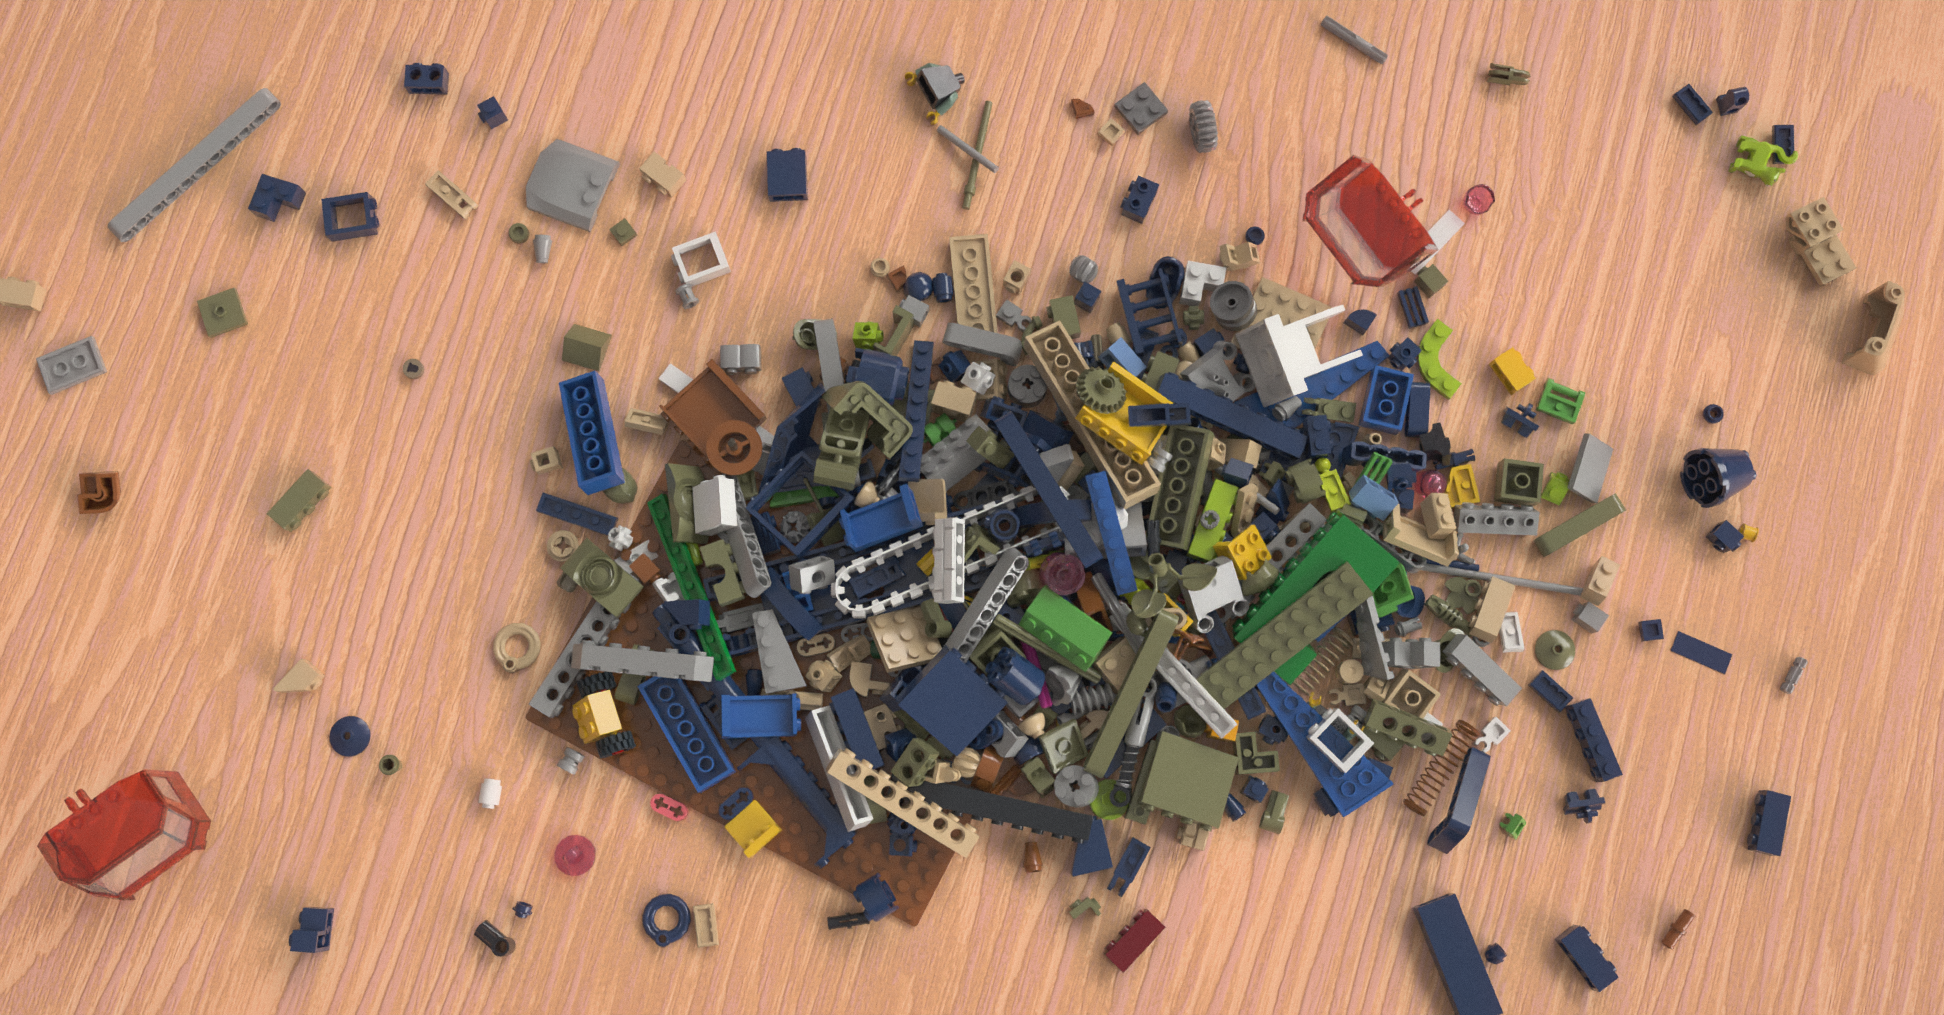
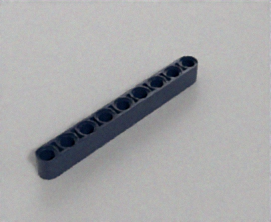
(1048, 489)

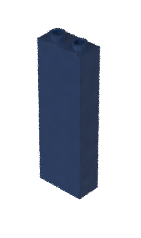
(1457, 957)

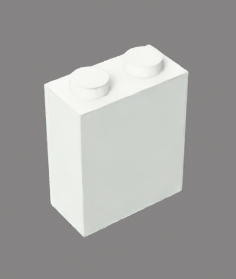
(714, 506)

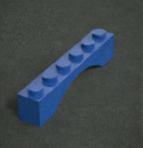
(1111, 533)

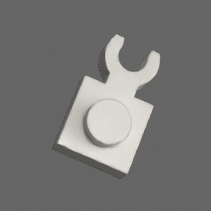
(1493, 732)

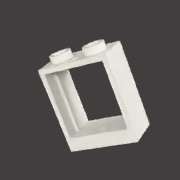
(705, 275)
(1355, 753)

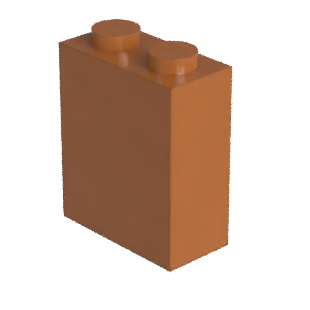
(1092, 602)

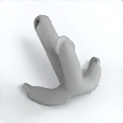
(1463, 548)

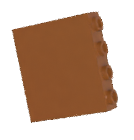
(708, 403)

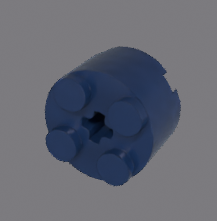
(876, 898)

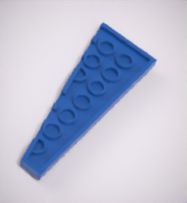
(1325, 384)
(1346, 789)

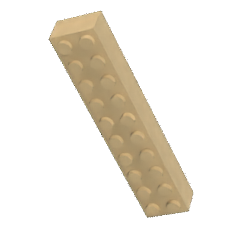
(1060, 367)

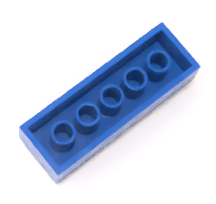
(591, 433)
(687, 731)

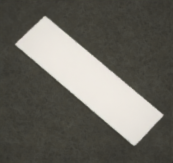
(1442, 233)

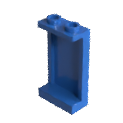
(881, 520)
(760, 716)

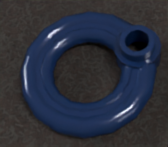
(681, 927)

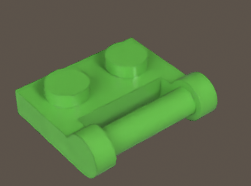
(1558, 406)

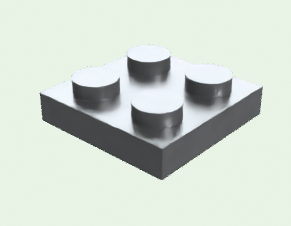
(1141, 108)

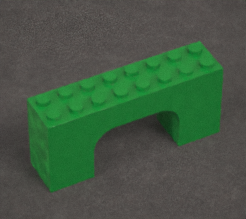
(1330, 548)

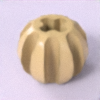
(967, 762)

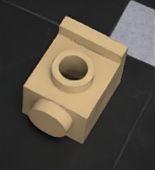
(546, 454)

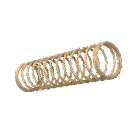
(1343, 641)

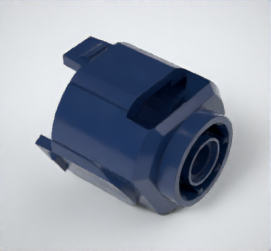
(881, 372)

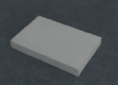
(71, 365)
(1590, 468)

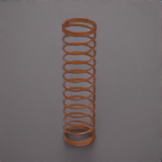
(1410, 803)

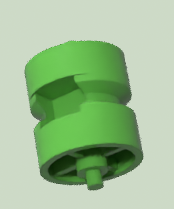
(939, 430)

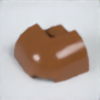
(98, 492)

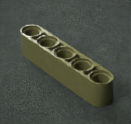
(1579, 525)

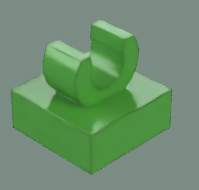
(1515, 826)

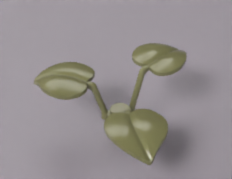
(1150, 603)

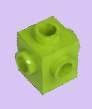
(866, 334)

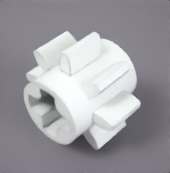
(620, 538)

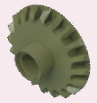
(1101, 390)

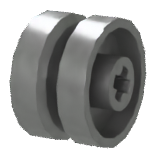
(1233, 306)

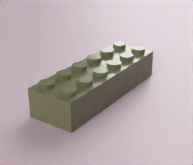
(1181, 484)

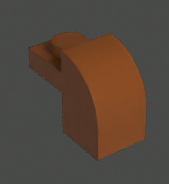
(987, 769)

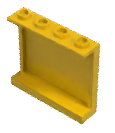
(1114, 427)

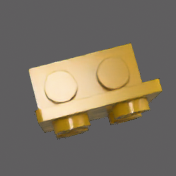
(1245, 551)
(753, 828)

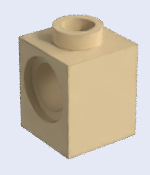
(1020, 270)

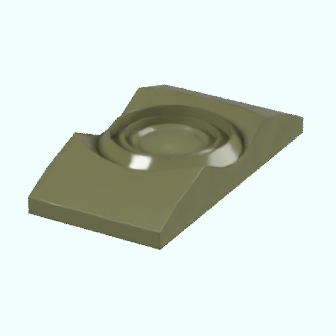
(680, 493)
(602, 577)

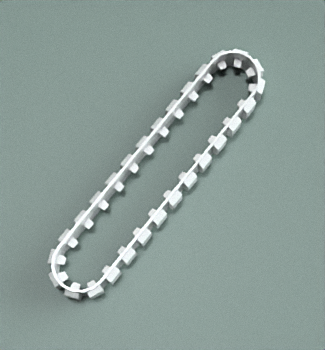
(916, 541)

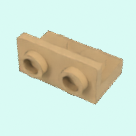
(999, 385)

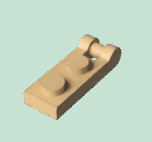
(451, 194)
(1244, 509)

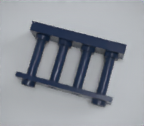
(1130, 309)
(1012, 478)

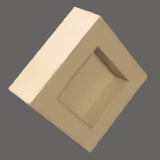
(1111, 132)

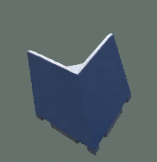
(793, 437)

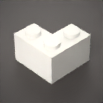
(1199, 278)

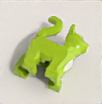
(1757, 160)

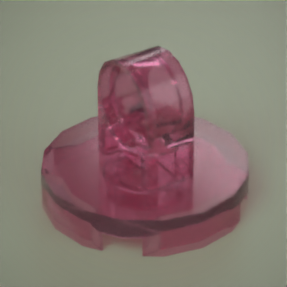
(575, 855)

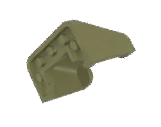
(889, 427)

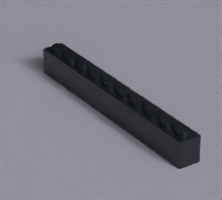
(1004, 809)

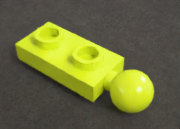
(1334, 489)

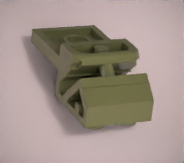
(841, 448)

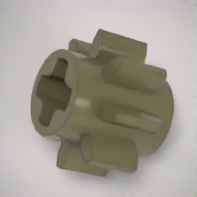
(1193, 317)

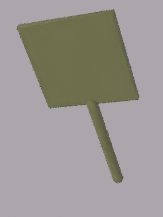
(836, 533)

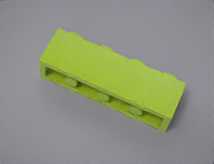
(1220, 500)

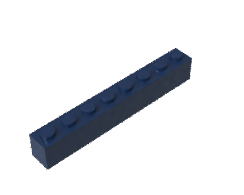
(1233, 417)

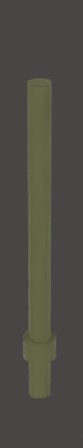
(970, 188)

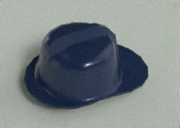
(1414, 606)

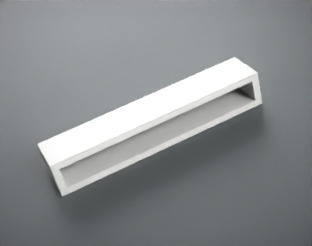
(827, 741)

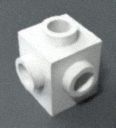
(978, 377)

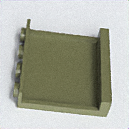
(1188, 781)

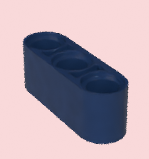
(1417, 410)

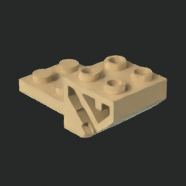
(1817, 241)

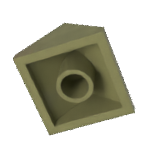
(585, 347)

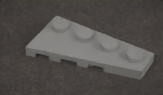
(1370, 638)
(776, 659)

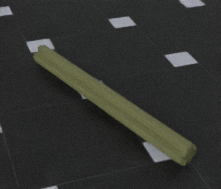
(1026, 637)

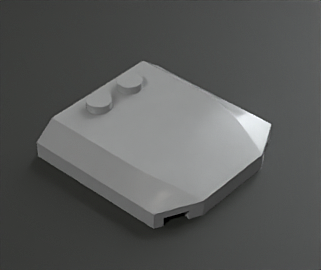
(569, 184)

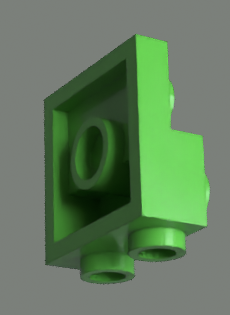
(1392, 592)

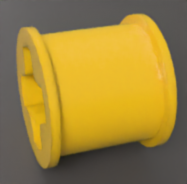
(1750, 533)

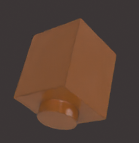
(646, 569)

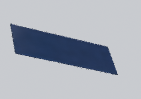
(1701, 652)

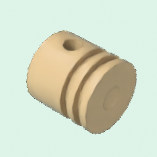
(1349, 672)

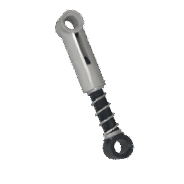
(1134, 740)

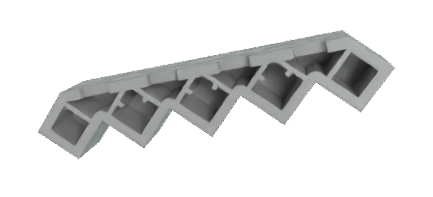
(642, 661)

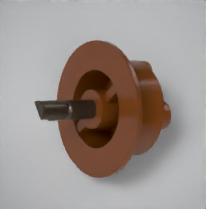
(734, 447)

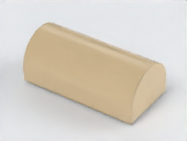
(1072, 472)

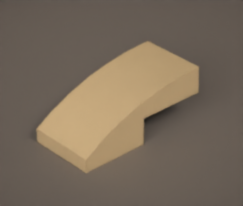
(850, 651)

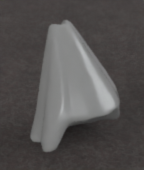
(1062, 683)

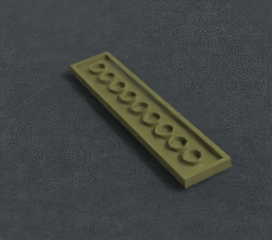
(1285, 635)

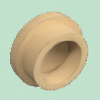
(880, 267)

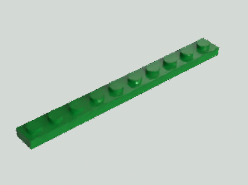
(691, 586)

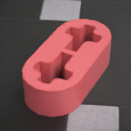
(671, 803)

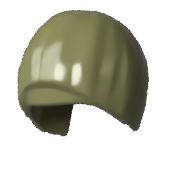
(1189, 722)

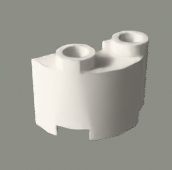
(668, 588)

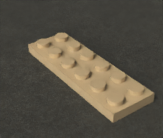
(973, 282)

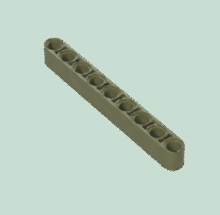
(1130, 693)

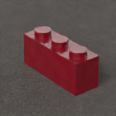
(1133, 939)

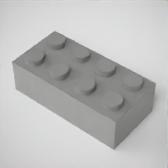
(953, 456)

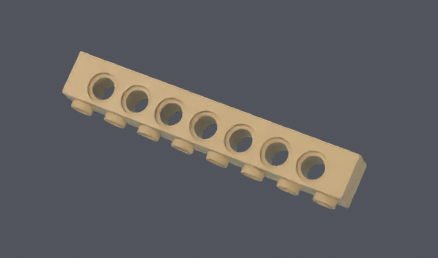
(961, 844)

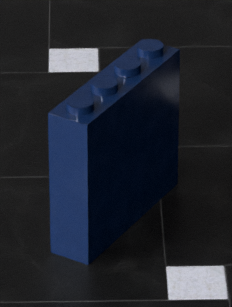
(951, 700)

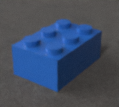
(1386, 400)

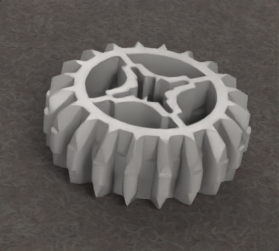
(1203, 126)

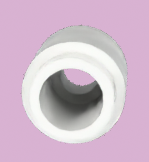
(490, 793)

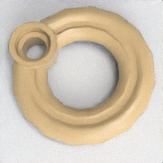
(522, 662)

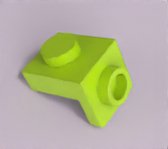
(1556, 488)

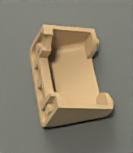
(1887, 306)

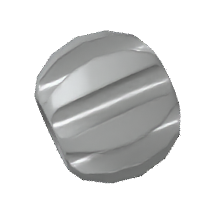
(1083, 269)

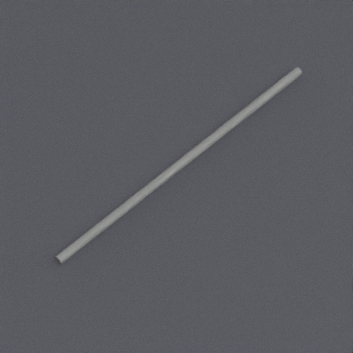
(1513, 580)

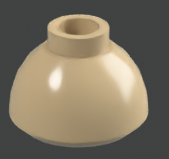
(867, 495)
(1033, 725)

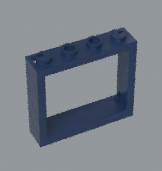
(820, 529)

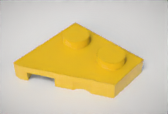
(1462, 486)

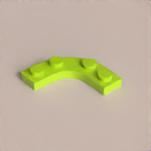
(1429, 363)

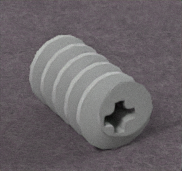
(1092, 698)

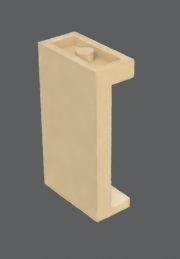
(1414, 538)

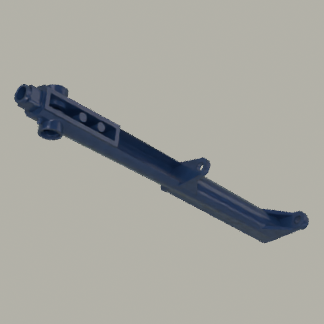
(771, 749)

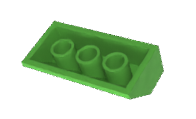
(1065, 628)

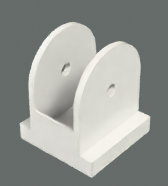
(1284, 355)

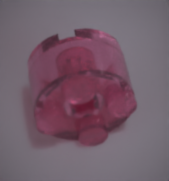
(1051, 576)

